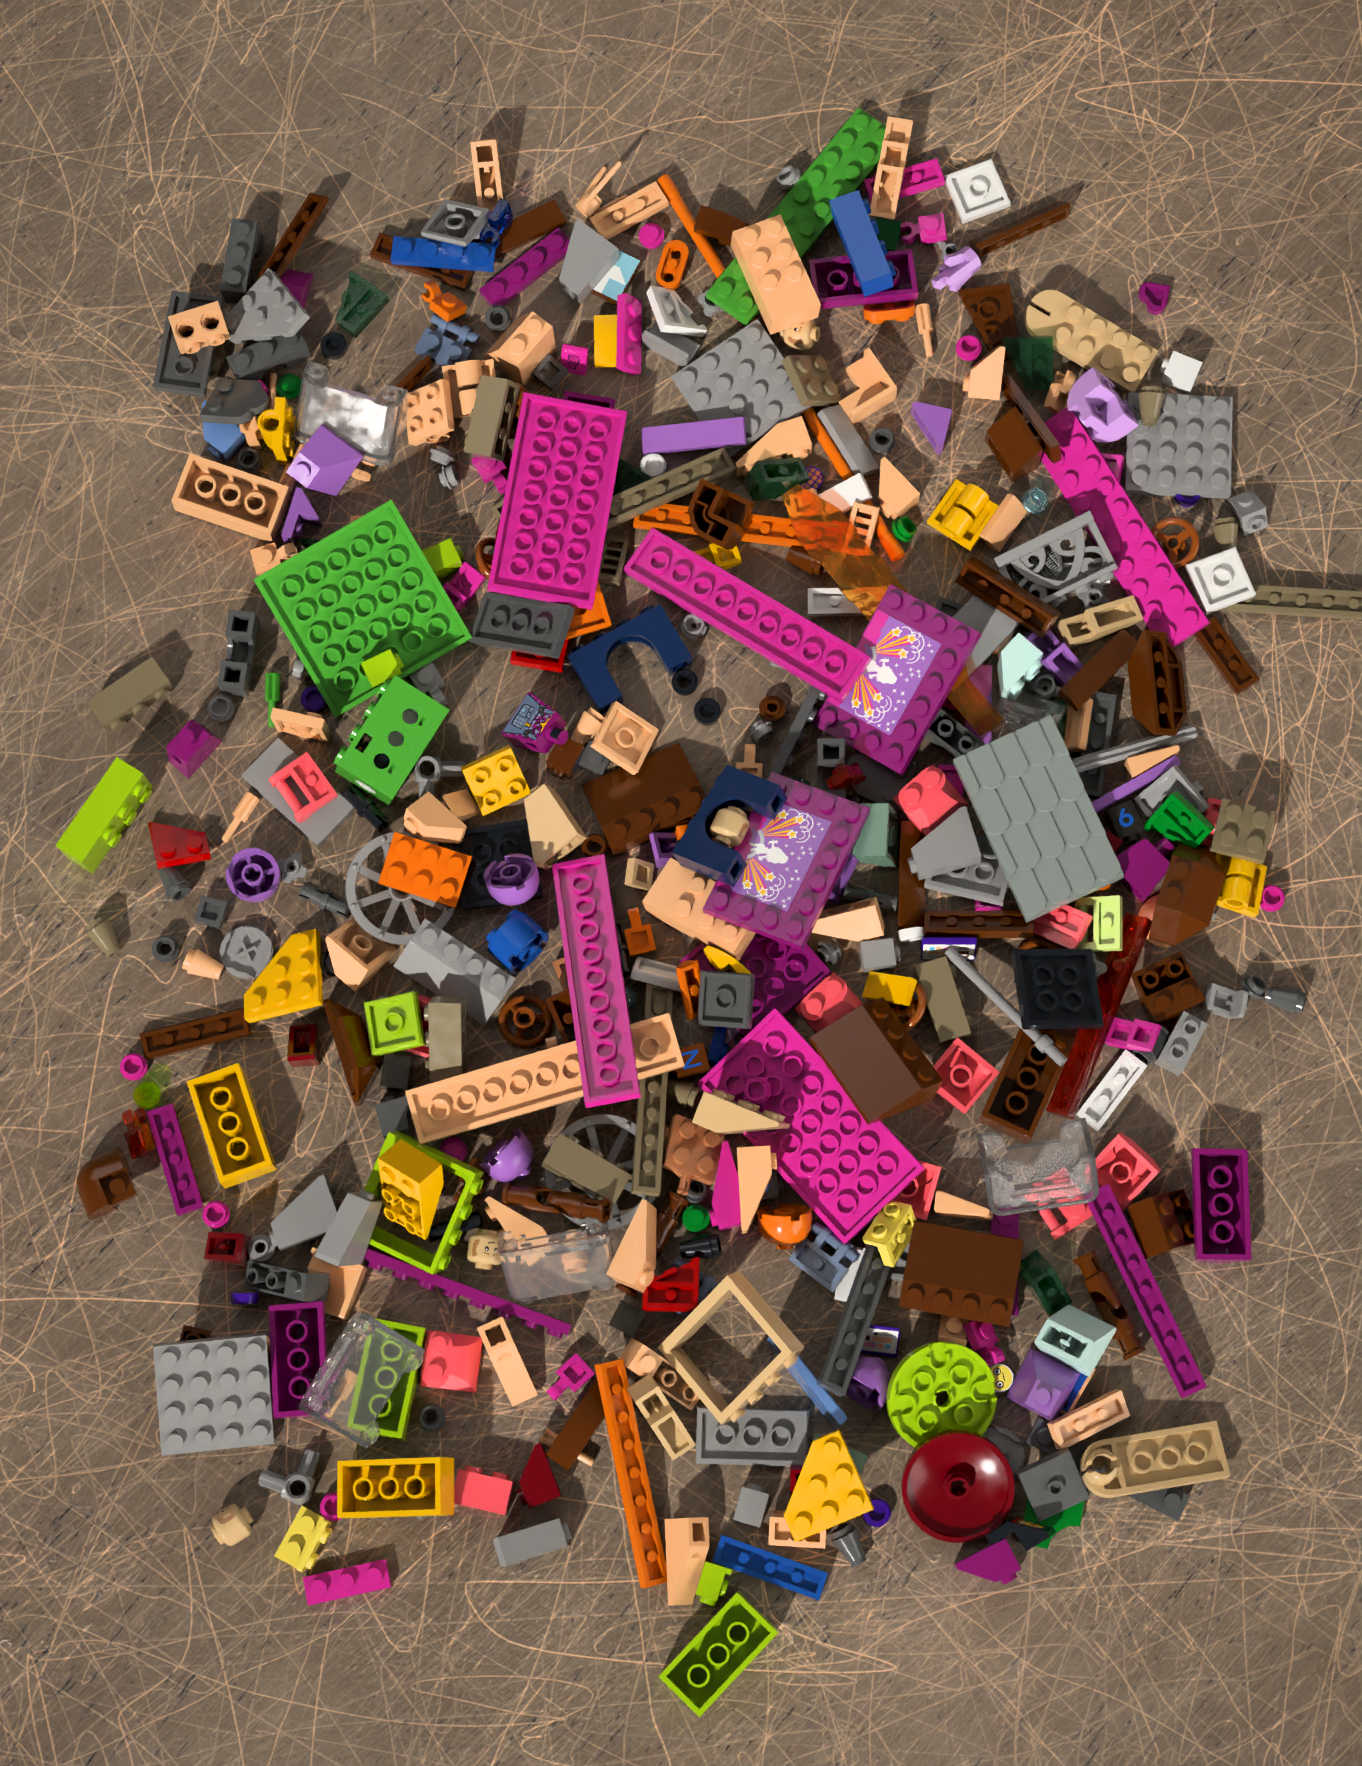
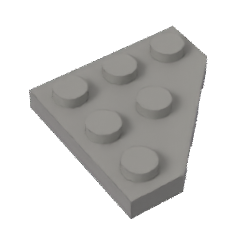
(265, 312)
(977, 882)

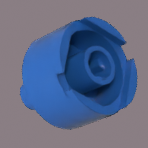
(516, 941)

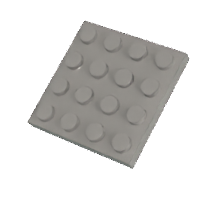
(741, 380)
(1185, 450)
(213, 1393)

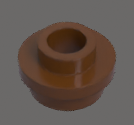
(772, 716)
(595, 839)

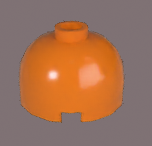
(785, 1224)

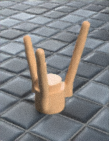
(589, 202)

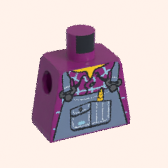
(535, 726)

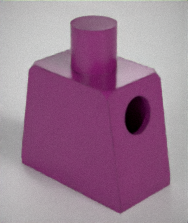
(191, 747)
(1144, 866)

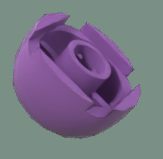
(253, 875)
(513, 879)
(509, 1158)
(869, 1382)

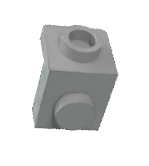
(1249, 511)
(1225, 1002)

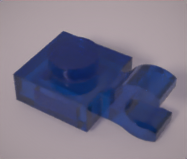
(499, 219)

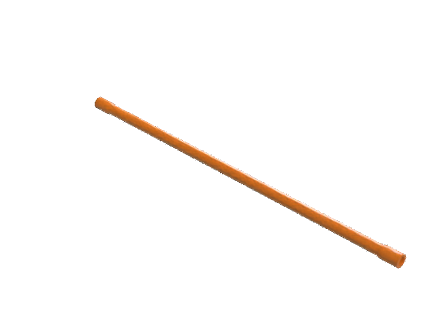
(673, 195)

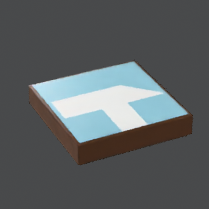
(618, 278)

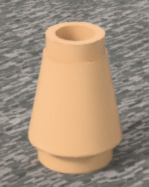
(587, 726)
(202, 964)

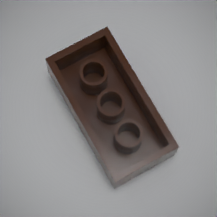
(1024, 1086)

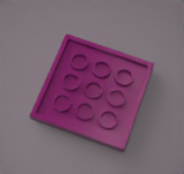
(780, 971)

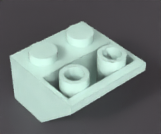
(1016, 665)
(1075, 1339)

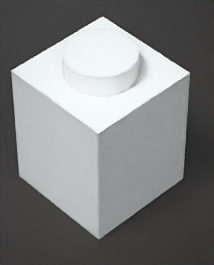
(1180, 372)

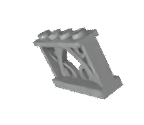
(1069, 531)

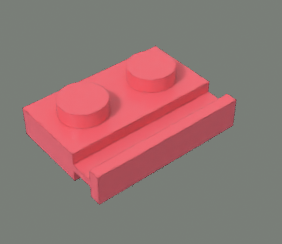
(1063, 926)

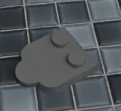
(234, 402)
(881, 781)

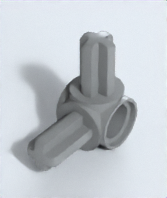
(441, 769)
(302, 1476)

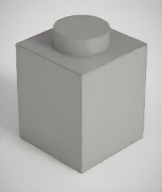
(879, 955)
(751, 1505)

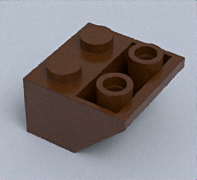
(1014, 444)
(1167, 989)
(1163, 1223)

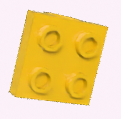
(277, 430)
(963, 514)
(495, 780)
(1242, 885)

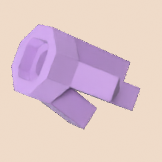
(957, 269)

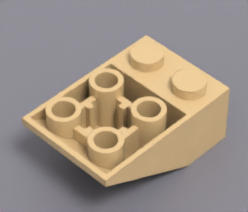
(724, 1115)

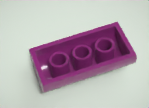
(838, 286)
(1221, 1205)
(297, 1353)

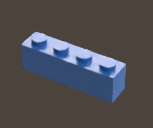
(861, 243)

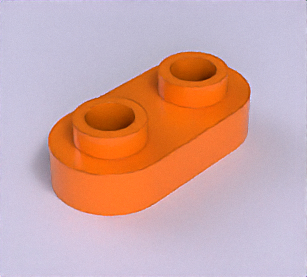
(672, 267)
(889, 311)

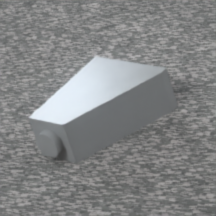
(586, 262)
(946, 847)
(305, 1217)
(350, 1230)
(532, 1542)

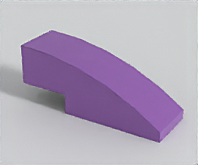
(1056, 657)

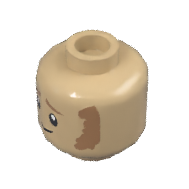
(801, 335)
(729, 826)
(484, 1249)
(231, 1524)

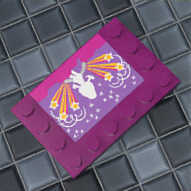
(910, 674)
(790, 864)

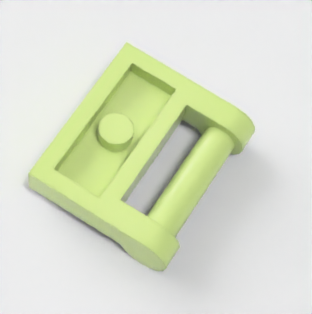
(1106, 923)

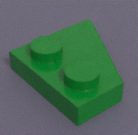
(1180, 821)

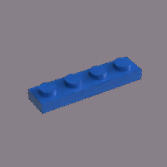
(442, 255)
(770, 1567)

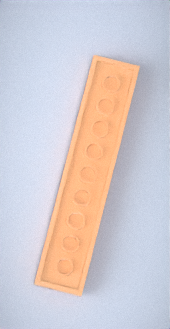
(528, 1083)

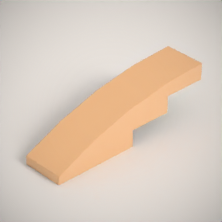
(891, 168)

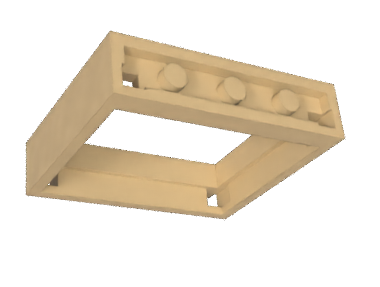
(764, 1315)

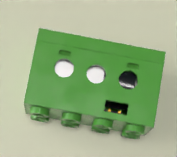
(400, 732)

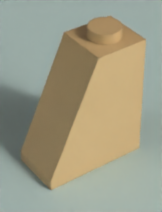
(550, 826)

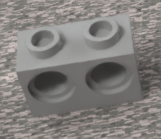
(1181, 1043)

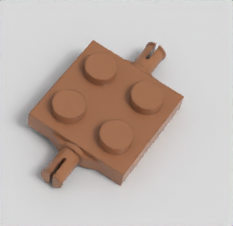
(691, 1152)

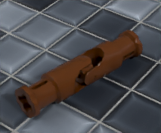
(568, 1203)
(665, 1226)
(1099, 1287)

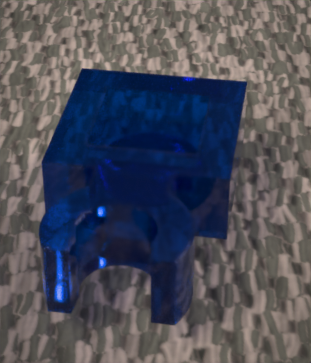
(718, 1048)

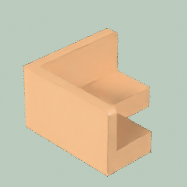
(873, 387)
(344, 1285)

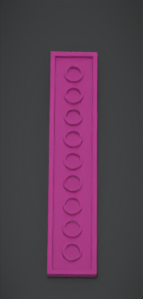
(1140, 559)
(747, 615)
(596, 981)

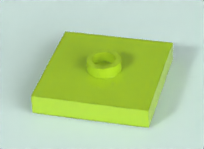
(394, 1023)

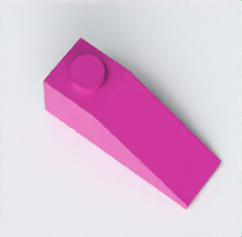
(726, 1195)

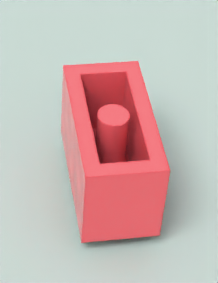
(483, 1491)

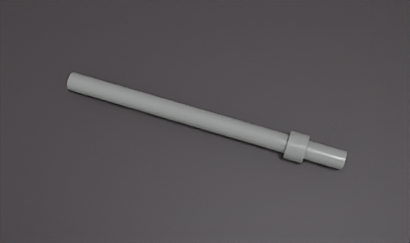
(1042, 1042)

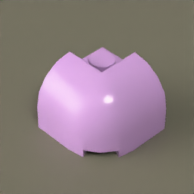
(1100, 407)

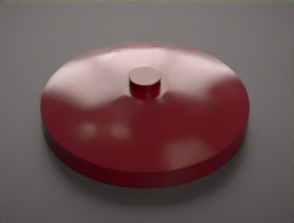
(957, 1486)

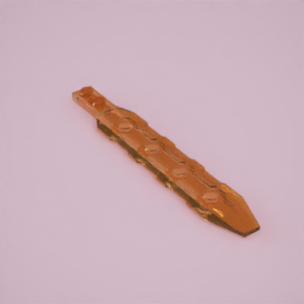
(864, 581)

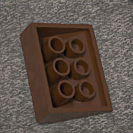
(651, 801)
(877, 1061)
(961, 1273)

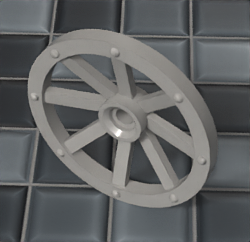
(354, 905)
(588, 1123)

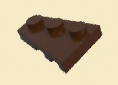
(991, 313)

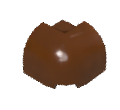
(719, 514)
(105, 1183)

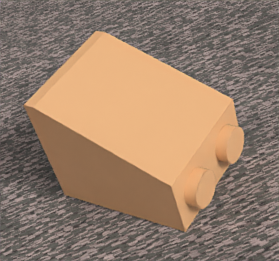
(523, 347)

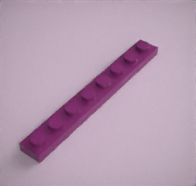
(1146, 1293)
(477, 1297)

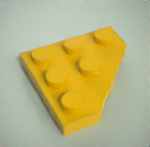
(289, 980)
(826, 1489)

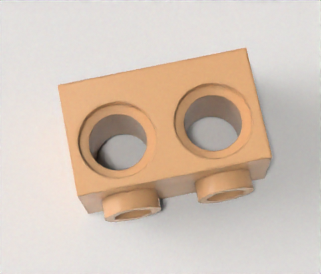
(197, 321)
(781, 1536)

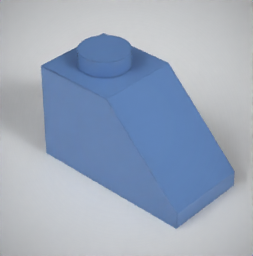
(223, 439)

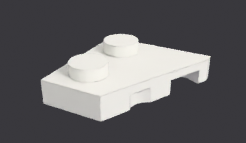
(672, 313)

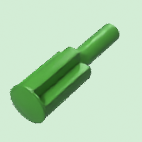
(272, 693)

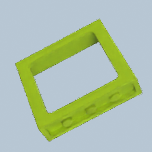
(405, 1250)

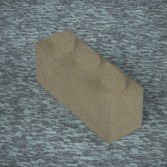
(491, 418)
(130, 695)
(944, 1000)
(446, 1037)
(586, 1168)

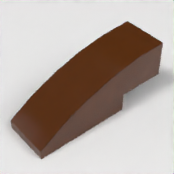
(578, 1429)

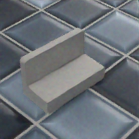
(670, 345)

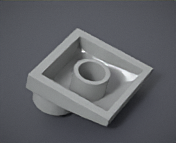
(456, 223)

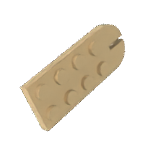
(1089, 339)
(1155, 1460)

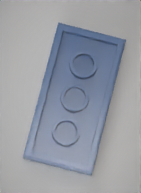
(817, 1394)

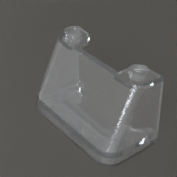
(364, 421)
(1040, 1172)
(556, 1262)
(360, 1378)

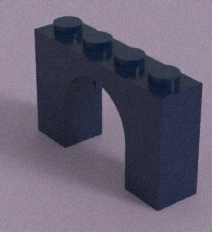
(648, 628)
(732, 788)

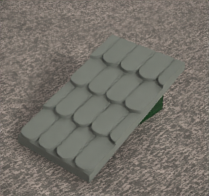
(1038, 818)

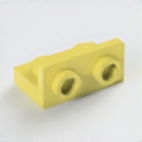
(891, 1231)
(303, 1539)

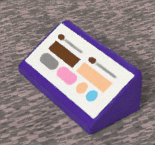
(936, 947)
(881, 1341)

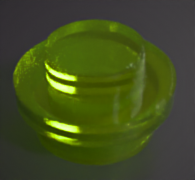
(147, 1095)

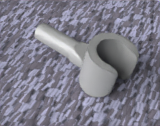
(943, 246)

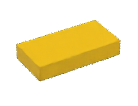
(893, 988)

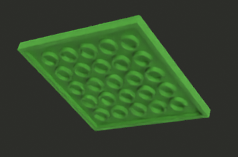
(359, 598)

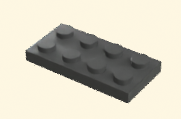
(184, 372)
(522, 625)

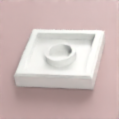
(977, 191)
(1220, 580)

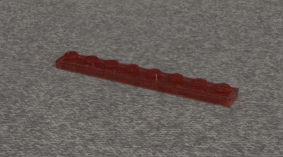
(1089, 1042)

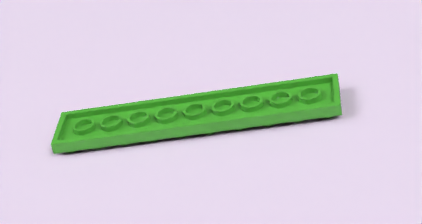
(806, 207)

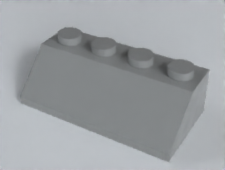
(454, 970)

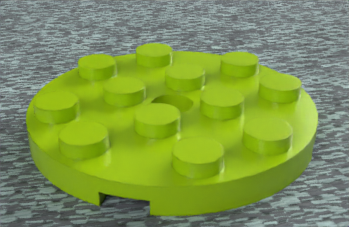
(936, 1369)

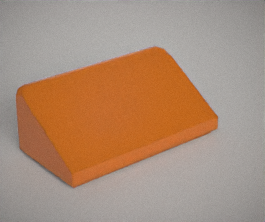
(689, 981)

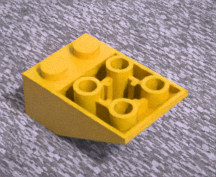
(410, 1187)

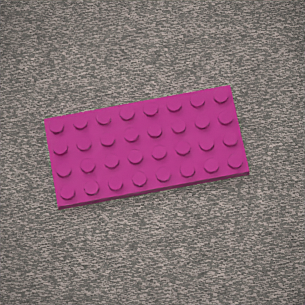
(557, 501)
(829, 1150)

